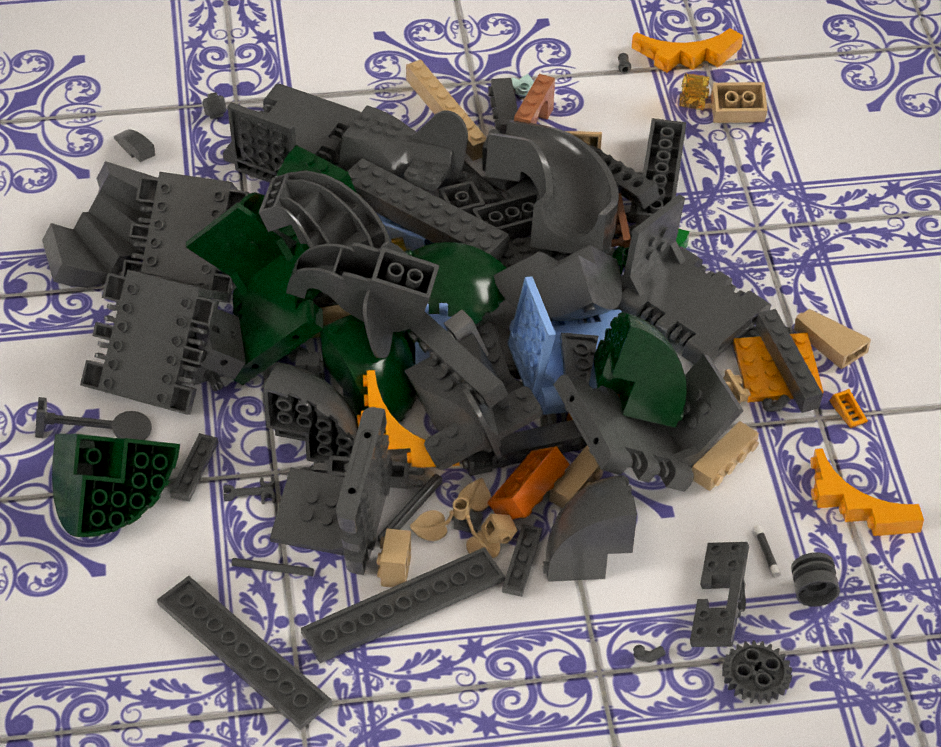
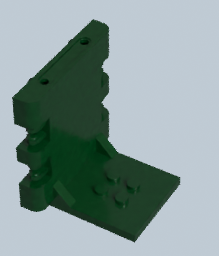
(261, 269)

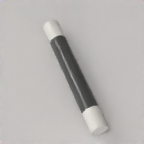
(767, 551)

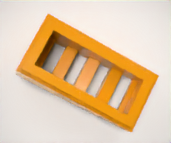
(847, 396)

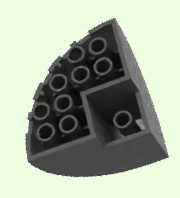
(571, 288)
(309, 411)
(589, 528)

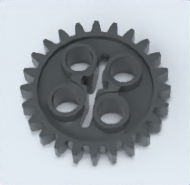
(757, 672)

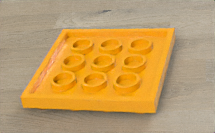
(760, 372)

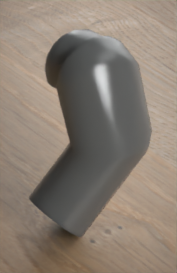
(770, 406)
(648, 656)

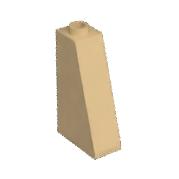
(831, 338)

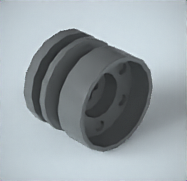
(815, 579)

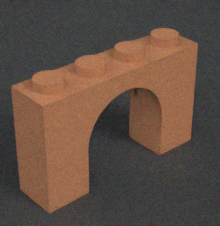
(538, 101)

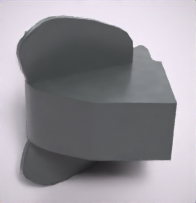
(371, 284)

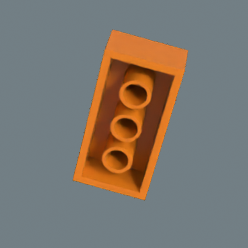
(529, 483)

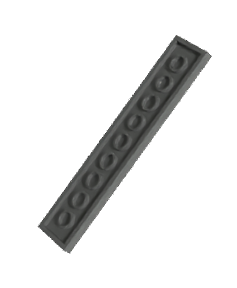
(402, 604)
(245, 652)

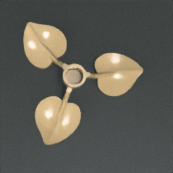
(474, 496)

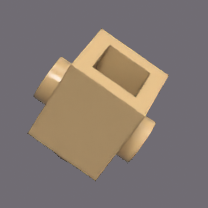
(499, 528)

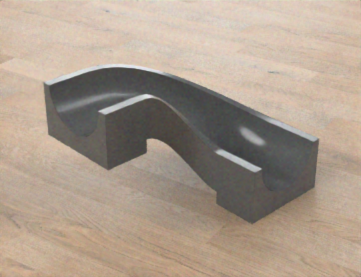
(572, 180)

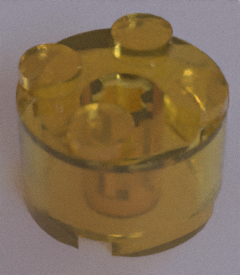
(694, 91)

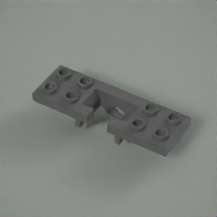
(722, 568)

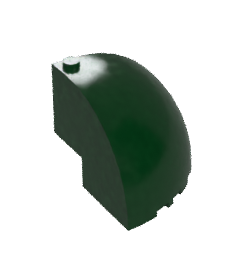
(462, 279)
(349, 355)
(642, 369)
(107, 480)

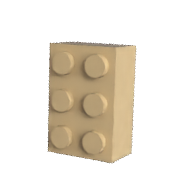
(739, 102)

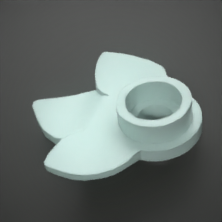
(522, 85)

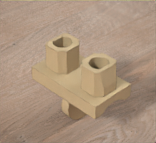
(734, 383)

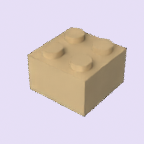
(394, 557)

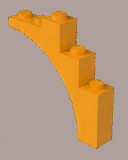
(690, 54)
(398, 435)
(881, 516)

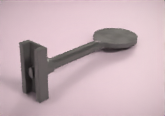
(125, 425)

